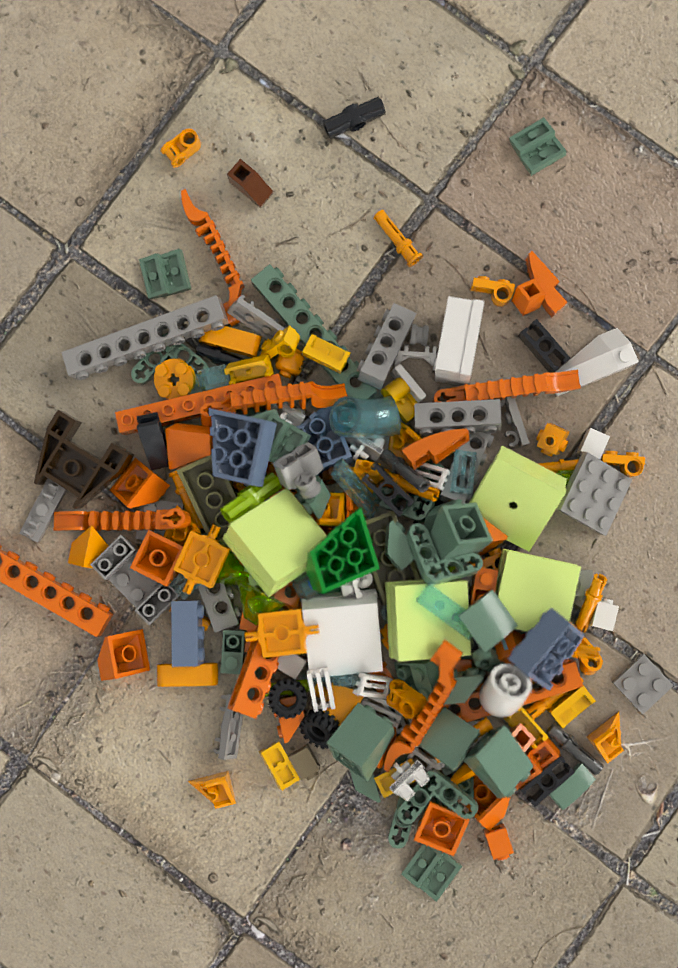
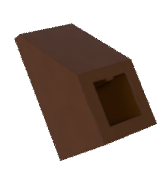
(249, 183)

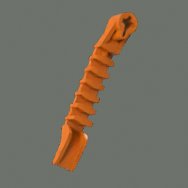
(202, 219)
(547, 382)
(320, 397)
(121, 521)
(412, 734)

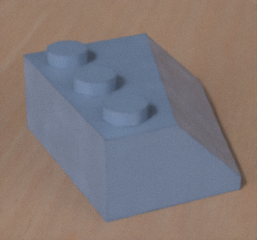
(328, 444)
(240, 447)
(546, 648)

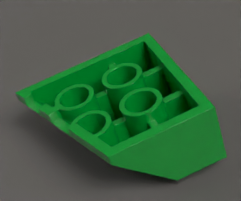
(342, 555)

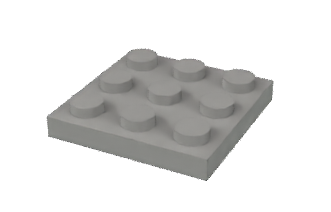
(594, 493)

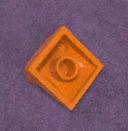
(440, 828)

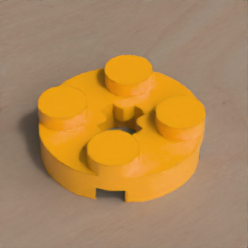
(164, 372)

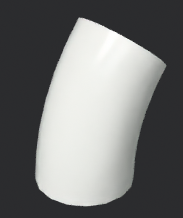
(505, 691)

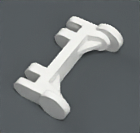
(429, 357)
(430, 761)

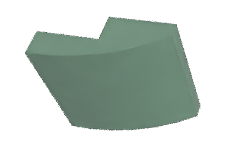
(537, 146)
(165, 274)
(286, 438)
(488, 621)
(449, 739)
(431, 871)

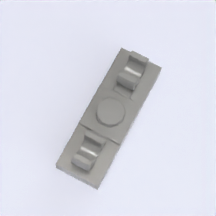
(254, 318)
(513, 417)
(43, 511)
(229, 732)

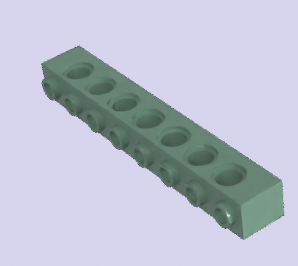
(273, 276)

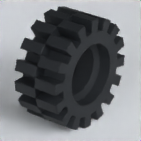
(281, 710)
(318, 727)

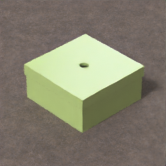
(519, 497)
(274, 541)
(533, 585)
(413, 629)

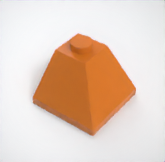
(139, 485)
(123, 655)
(490, 807)

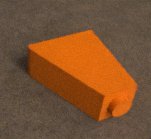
(187, 444)

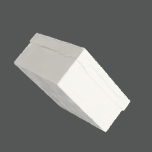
(458, 341)
(348, 633)

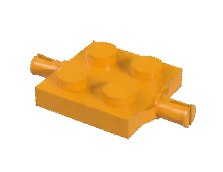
(201, 559)
(282, 633)

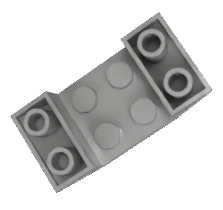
(144, 593)

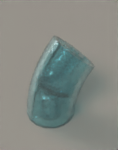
(365, 417)

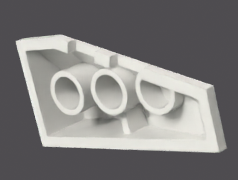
(601, 358)

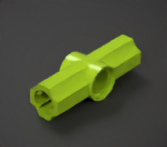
(250, 498)

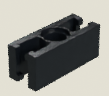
(545, 337)
(153, 440)
(387, 498)
(555, 782)

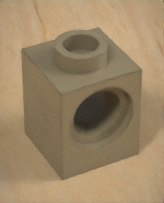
(304, 763)

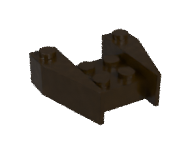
(73, 465)

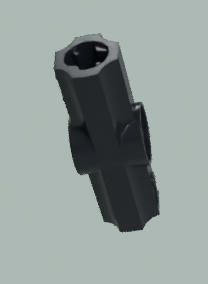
(354, 117)

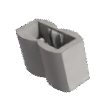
(298, 461)

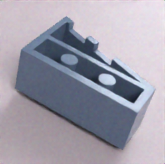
(187, 633)

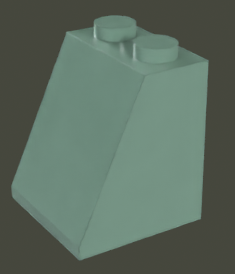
(459, 531)
(361, 740)
(499, 762)

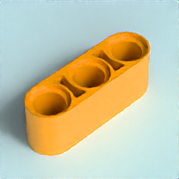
(233, 341)
(187, 676)

